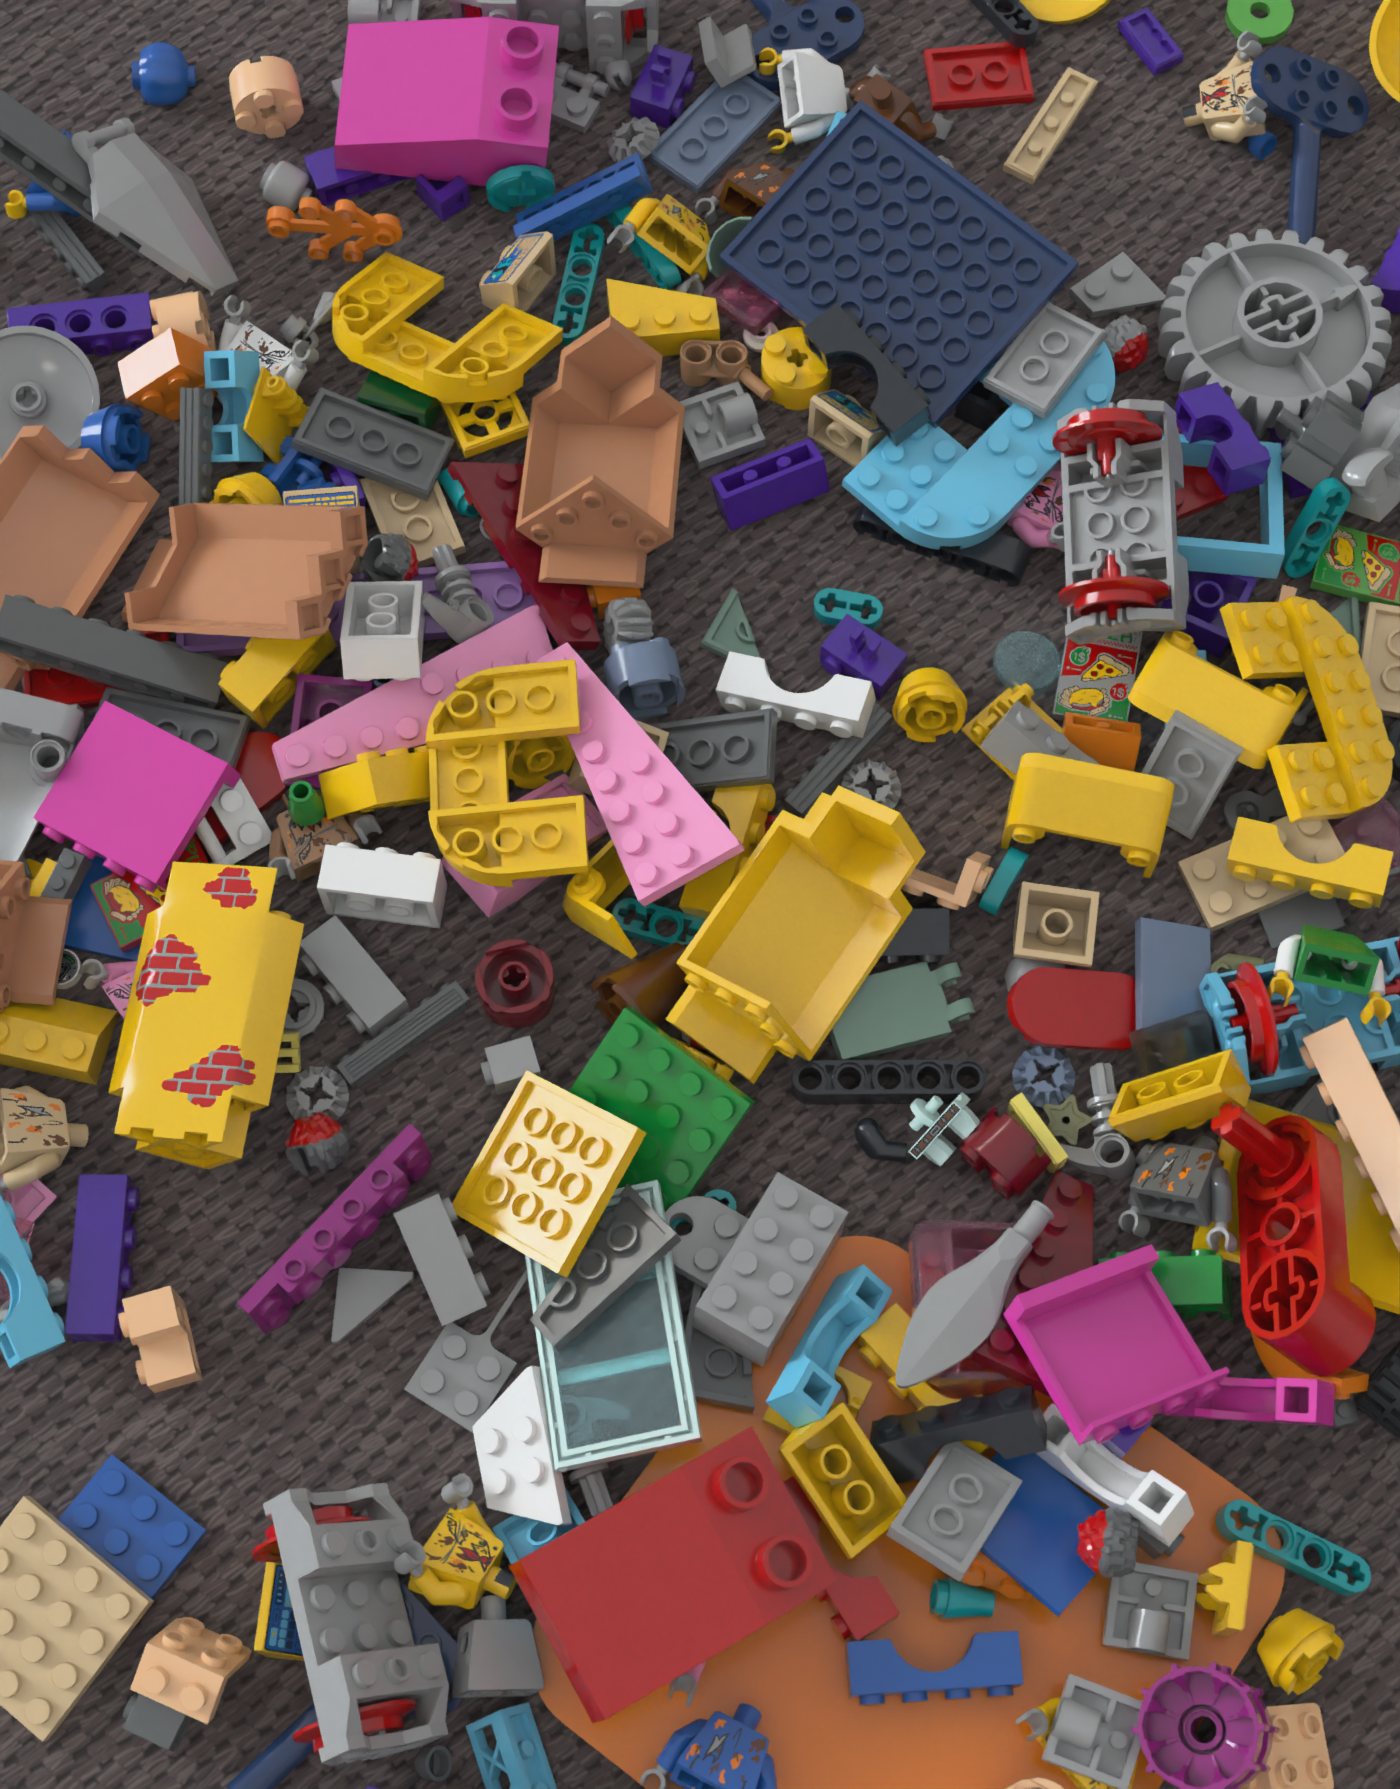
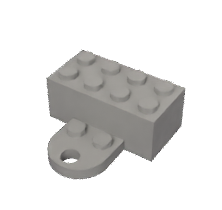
(754, 1265)

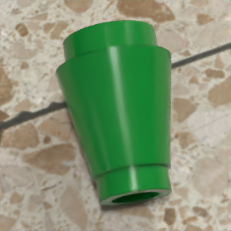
(305, 804)

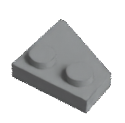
(1116, 288)

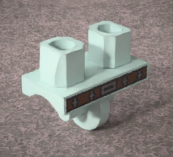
(932, 1142)

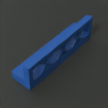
(586, 200)

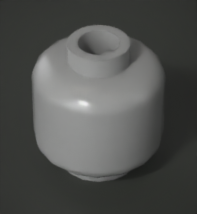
(285, 185)

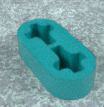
(847, 603)
(1003, 881)

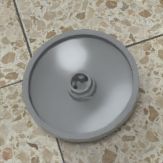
(45, 384)

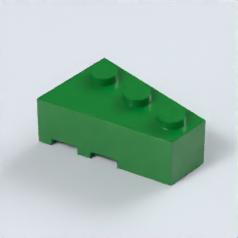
(1194, 1282)

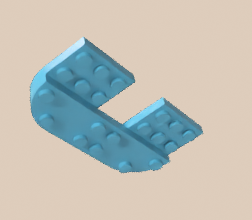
(958, 496)

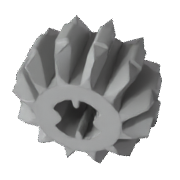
(627, 621)

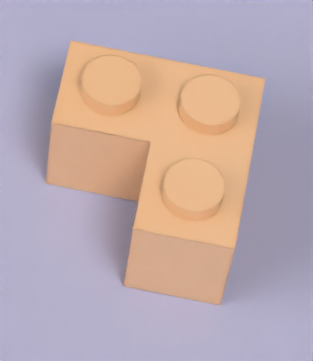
(162, 1331)

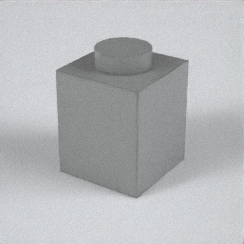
(508, 1064)

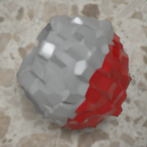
(1127, 343)

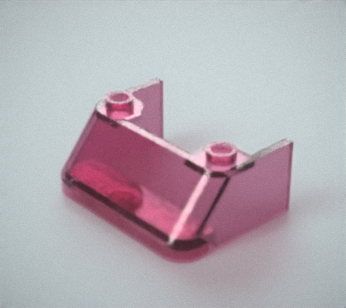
(934, 1252)

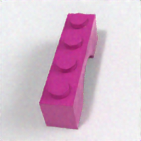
(1267, 1401)

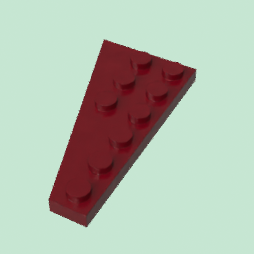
(496, 495)
(1057, 1252)

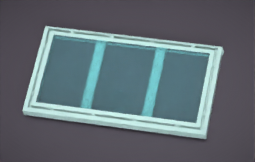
(627, 1375)

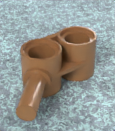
(722, 360)

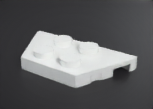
(518, 1454)

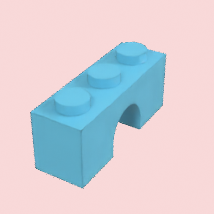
(234, 378)

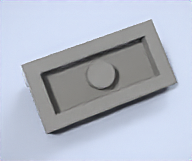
(728, 55)

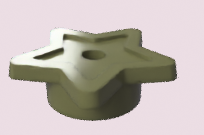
(1077, 1119)

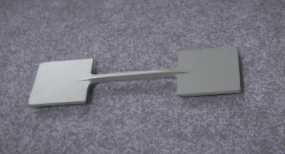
(464, 1370)

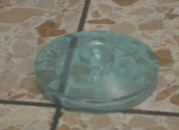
(1026, 659)

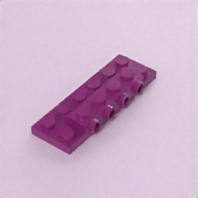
(337, 1230)

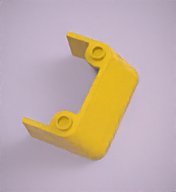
(1215, 698)
(1089, 805)
(592, 892)

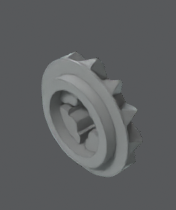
(643, 143)
(881, 774)
(309, 996)
(332, 1086)

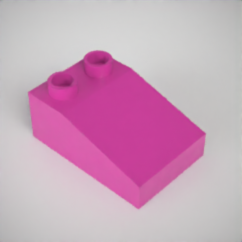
(446, 97)

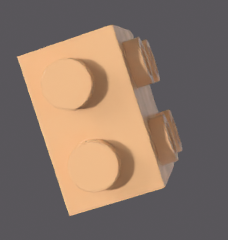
(972, 881)
(189, 1667)
(1298, 1751)

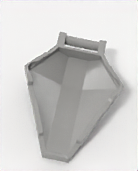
(154, 205)

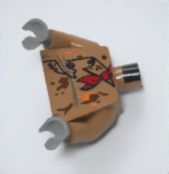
(300, 849)

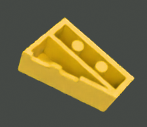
(663, 316)
(377, 782)

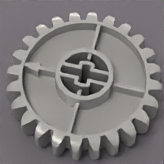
(1274, 326)

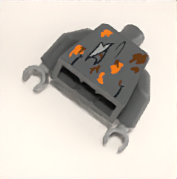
(1183, 1187)

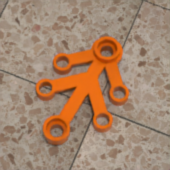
(337, 225)

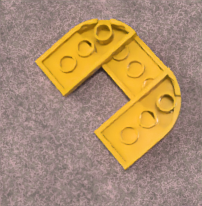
(476, 368)
(1308, 642)
(469, 783)

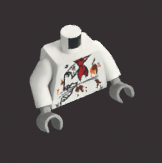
(272, 354)

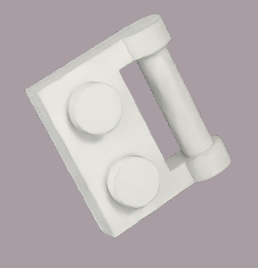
(241, 822)

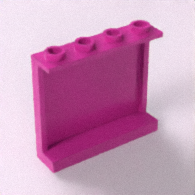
(132, 796)
(1111, 1347)

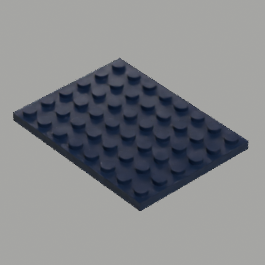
(907, 249)

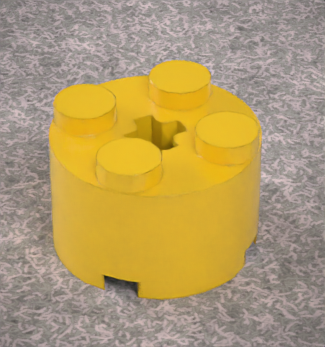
(792, 369)

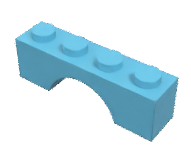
(30, 1323)
(808, 1380)

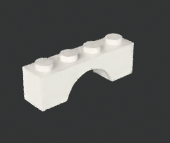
(838, 706)
(1146, 1495)

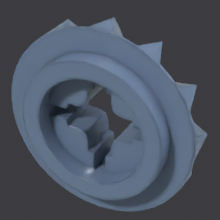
(1042, 1092)

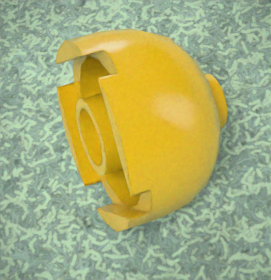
(531, 756)

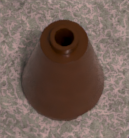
(645, 984)

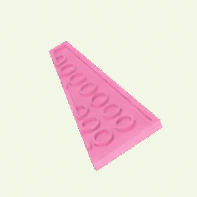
(400, 710)
(648, 806)

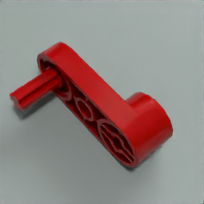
(1295, 1243)

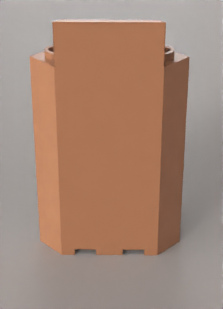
(62, 526)
(248, 570)

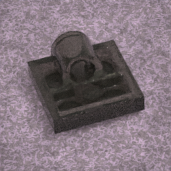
(1172, 1043)

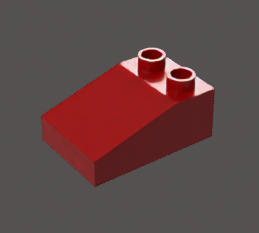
(673, 1575)

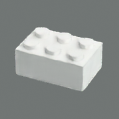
(383, 630)
(382, 885)

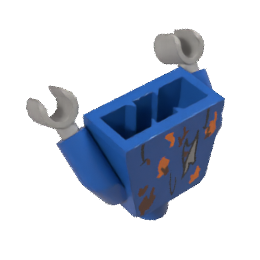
(718, 1754)

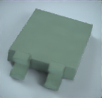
(899, 1011)

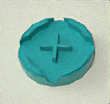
(519, 186)

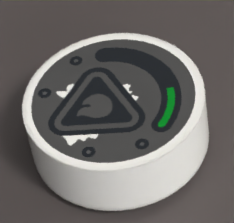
(69, 970)

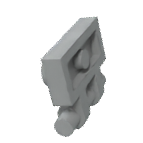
(576, 108)

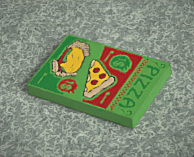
(1359, 567)

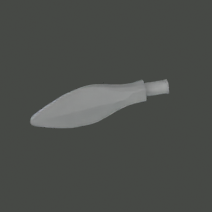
(966, 1303)

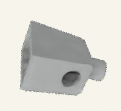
(496, 1655)

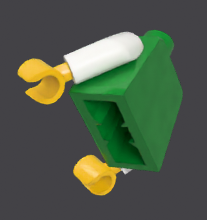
(1334, 962)

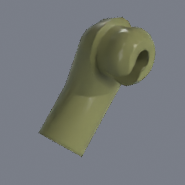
(1231, 962)

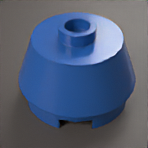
(117, 437)

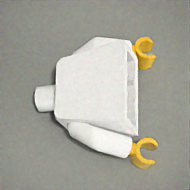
(809, 93)

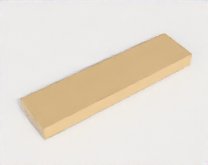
(1050, 126)

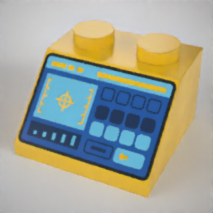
(276, 1624)

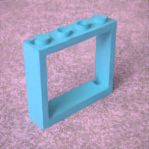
(1240, 557)

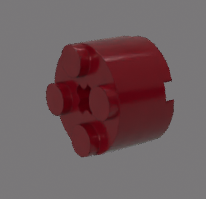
(515, 1005)
(1004, 1153)

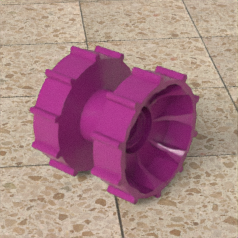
(1170, 1720)

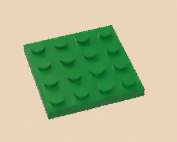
(668, 1095)

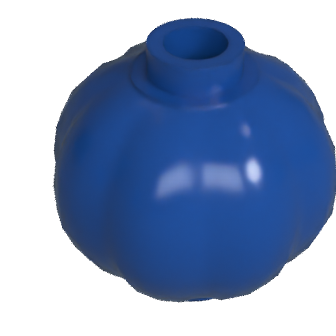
(162, 74)

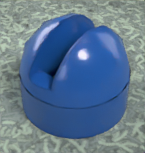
(1256, 143)

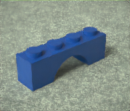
(879, 1671)

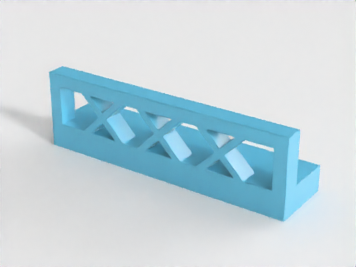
(516, 1752)

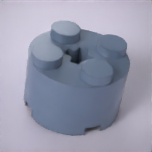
(644, 677)

